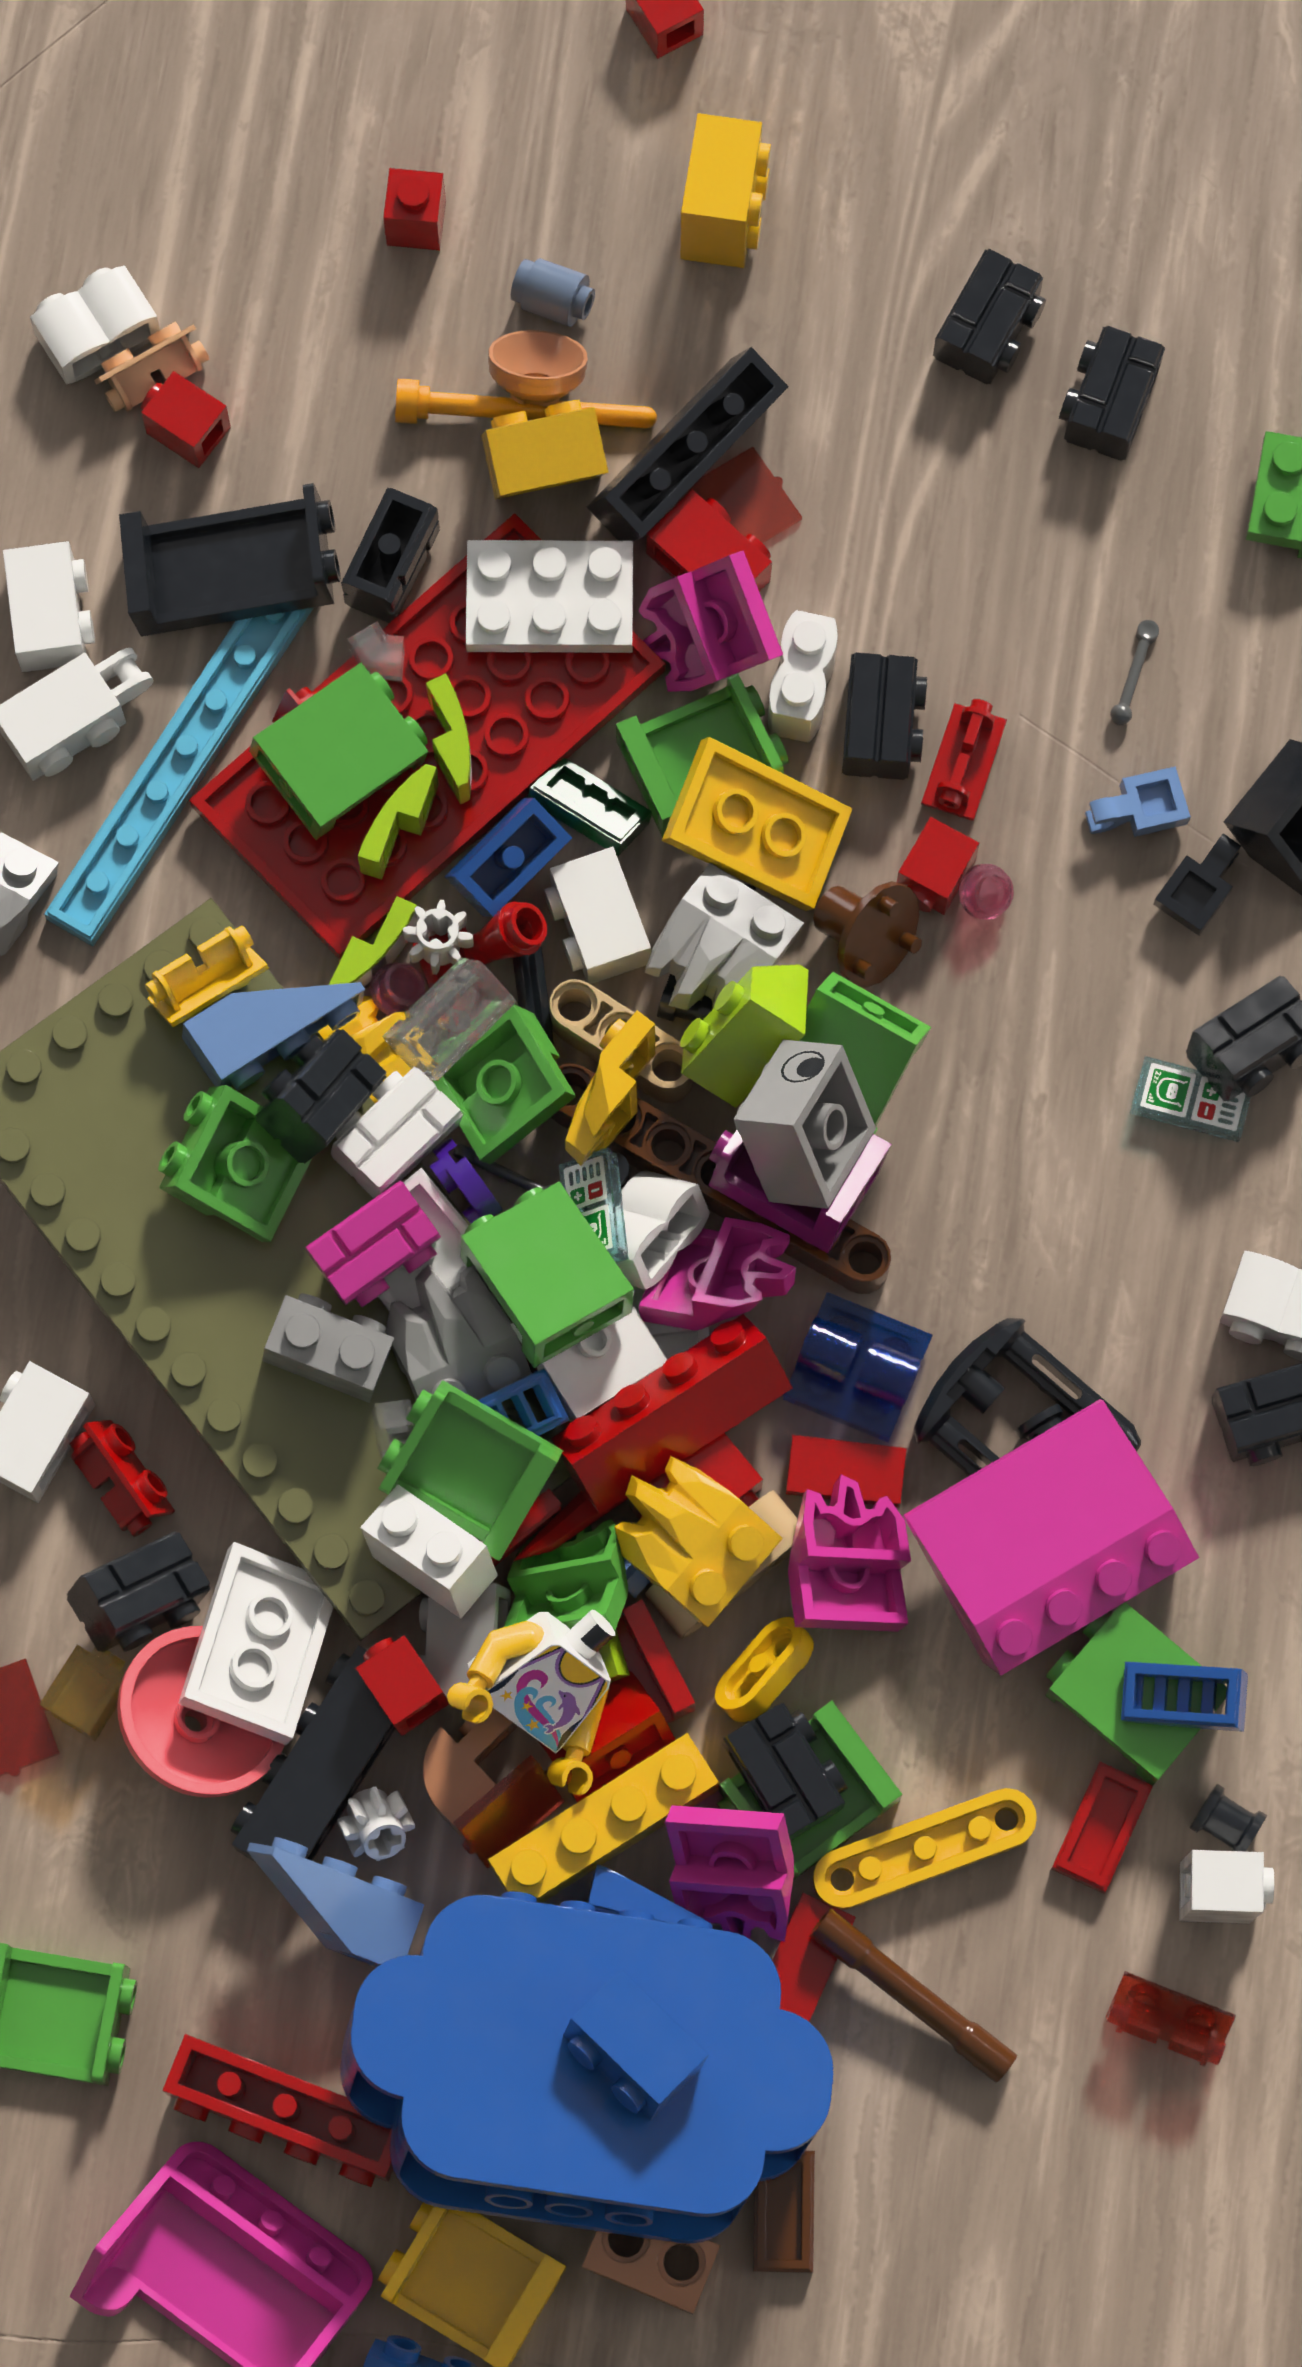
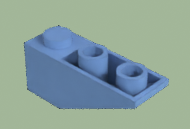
(258, 1026)
(344, 1913)

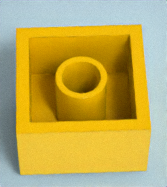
(724, 191)
(543, 451)

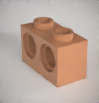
(646, 2270)

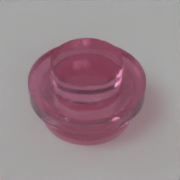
(985, 891)
(396, 987)

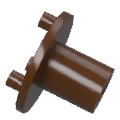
(870, 929)

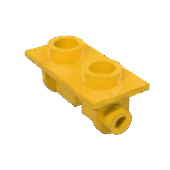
(184, 991)

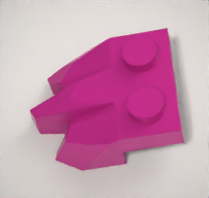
(710, 624)
(720, 1276)
(848, 1562)
(732, 1867)

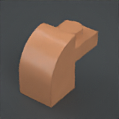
(453, 1768)

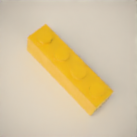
(605, 1822)

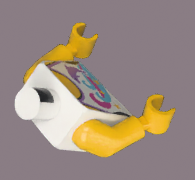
(545, 1683)

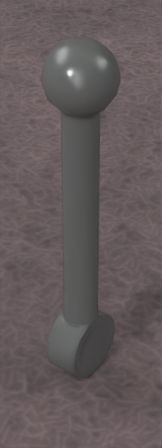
(1146, 634)
(499, 1170)

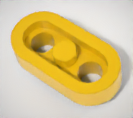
(764, 1670)

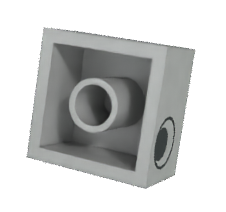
(805, 1123)

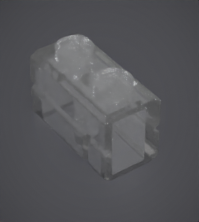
(449, 1018)

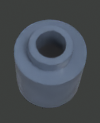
(552, 291)

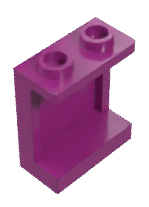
(818, 1226)

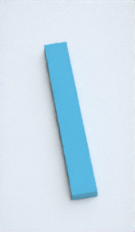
(171, 773)

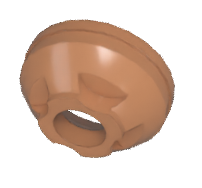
(537, 366)

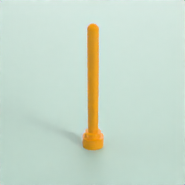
(418, 402)

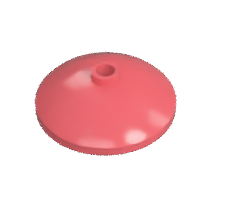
(153, 1726)

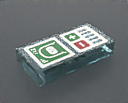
(1187, 1100)
(598, 1196)

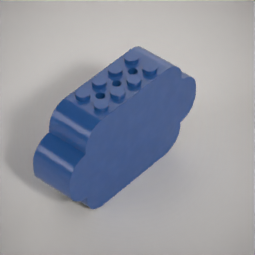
(505, 2122)

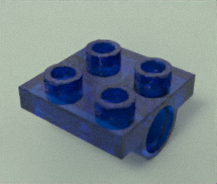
(857, 1366)

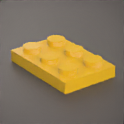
(757, 824)

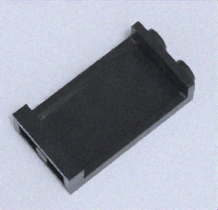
(229, 564)

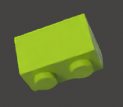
(745, 1030)

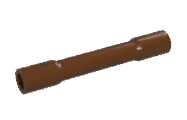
(965, 2036)

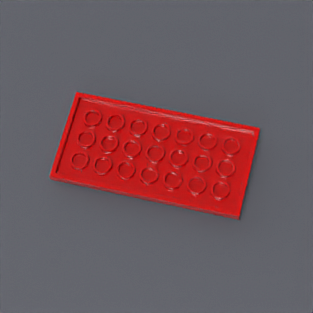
(519, 720)

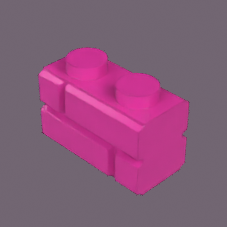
(374, 1244)

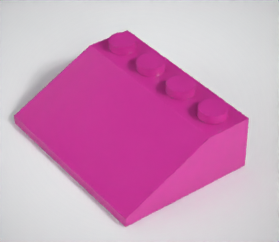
(1050, 1537)

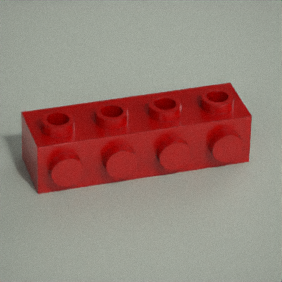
(672, 1412)
(279, 2105)

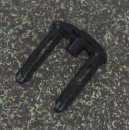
(969, 1379)

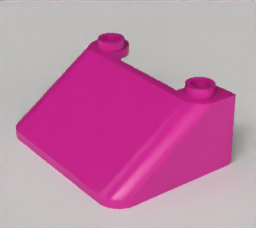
(227, 2264)

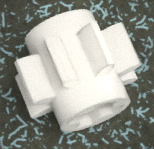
(441, 922)
(376, 1823)

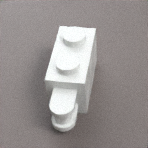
(70, 711)

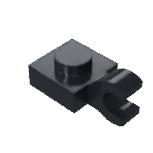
(1197, 889)

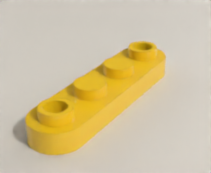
(924, 1848)

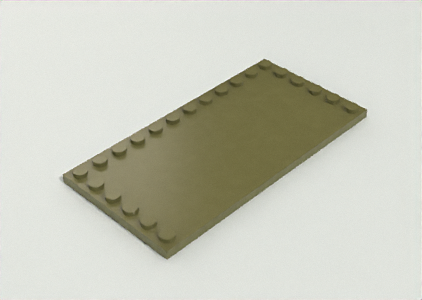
(81, 1140)

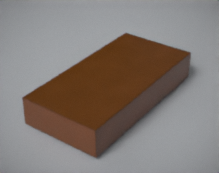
(785, 2220)

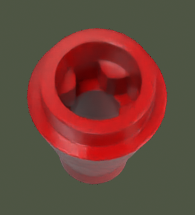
(511, 933)

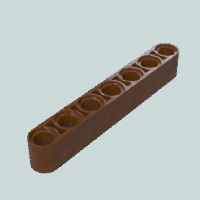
(656, 1126)

